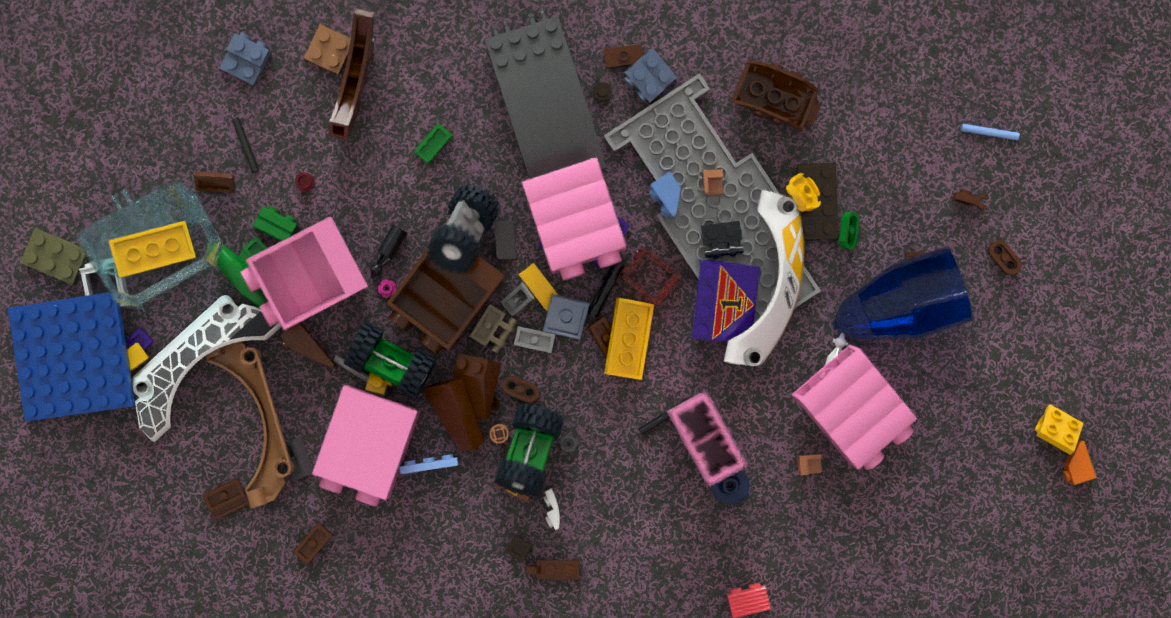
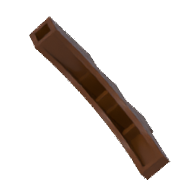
(355, 75)

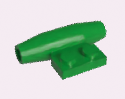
(232, 265)

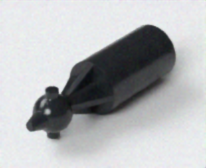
(388, 249)

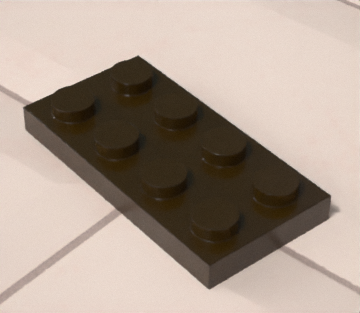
(822, 221)

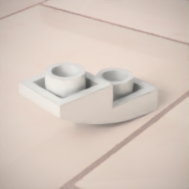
(553, 517)

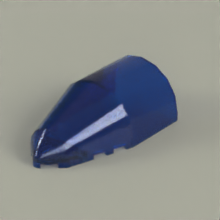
(908, 300)

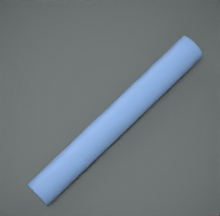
(990, 132)

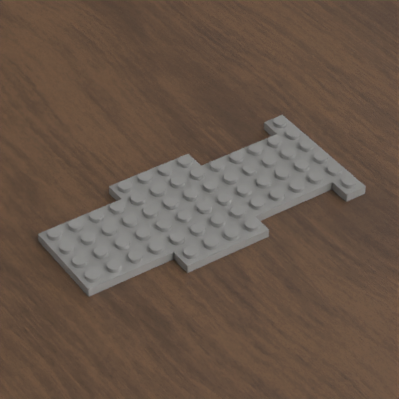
(680, 140)

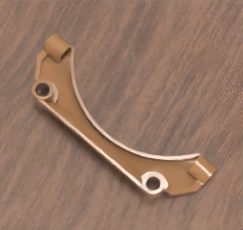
(268, 478)

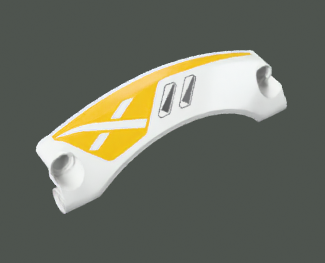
(770, 327)

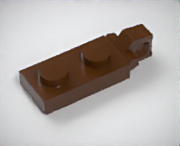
(555, 569)

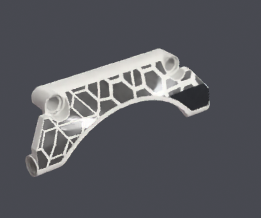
(207, 333)

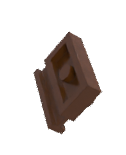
(225, 498)

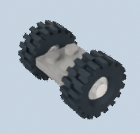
(457, 242)

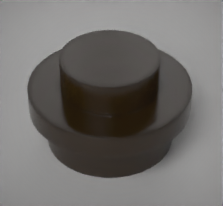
(602, 91)

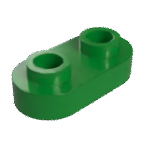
(849, 230)

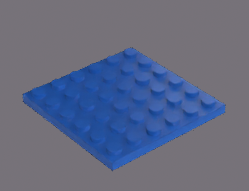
(71, 356)

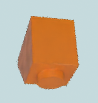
(1078, 465)

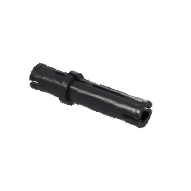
(605, 289)

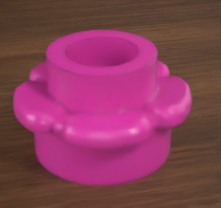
(386, 293)

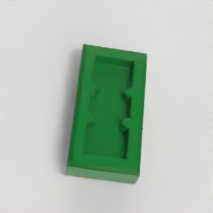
(433, 143)

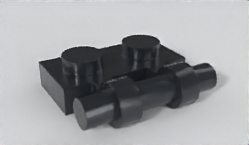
(722, 233)

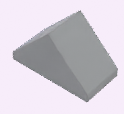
(517, 299)

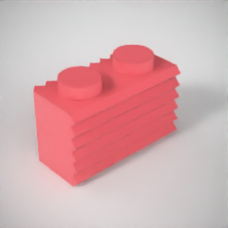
(748, 600)

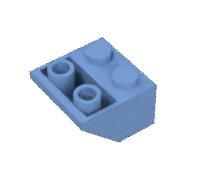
(666, 192)

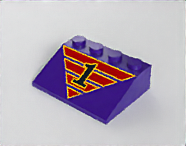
(725, 300)

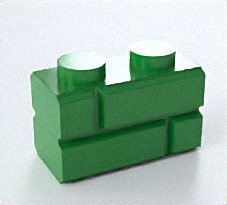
(274, 224)

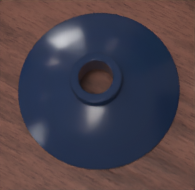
(734, 493)

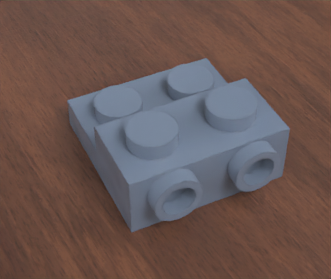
(245, 58)
(649, 76)

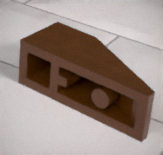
(301, 341)

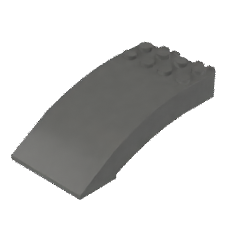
(543, 96)

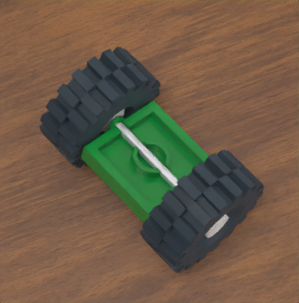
(389, 361)
(529, 450)

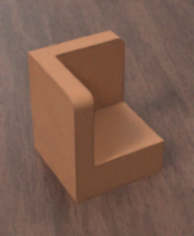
(712, 182)
(809, 464)

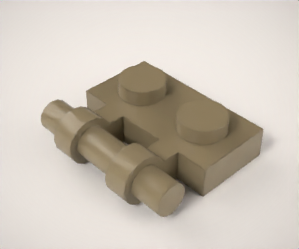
(489, 324)

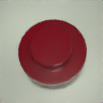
(304, 181)

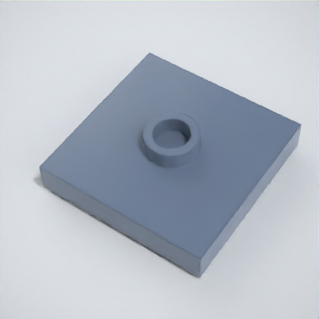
(566, 316)

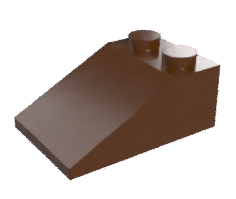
(480, 381)

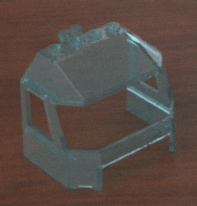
(156, 209)

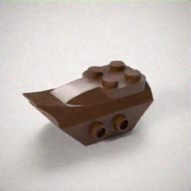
(777, 95)

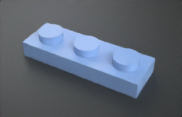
(429, 464)

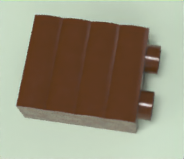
(443, 301)

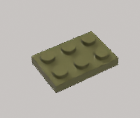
(54, 256)

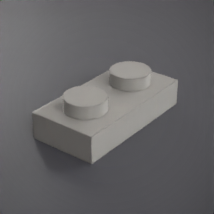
(534, 339)

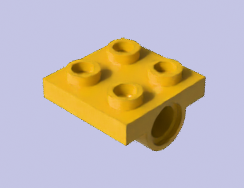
(1059, 429)

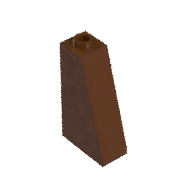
(456, 413)

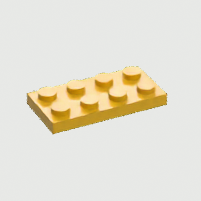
(152, 249)
(629, 338)

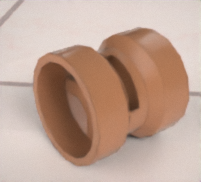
(499, 431)

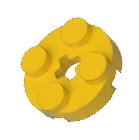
(804, 192)

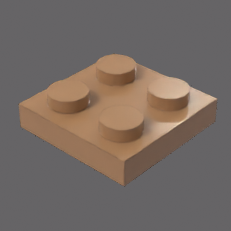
(328, 49)

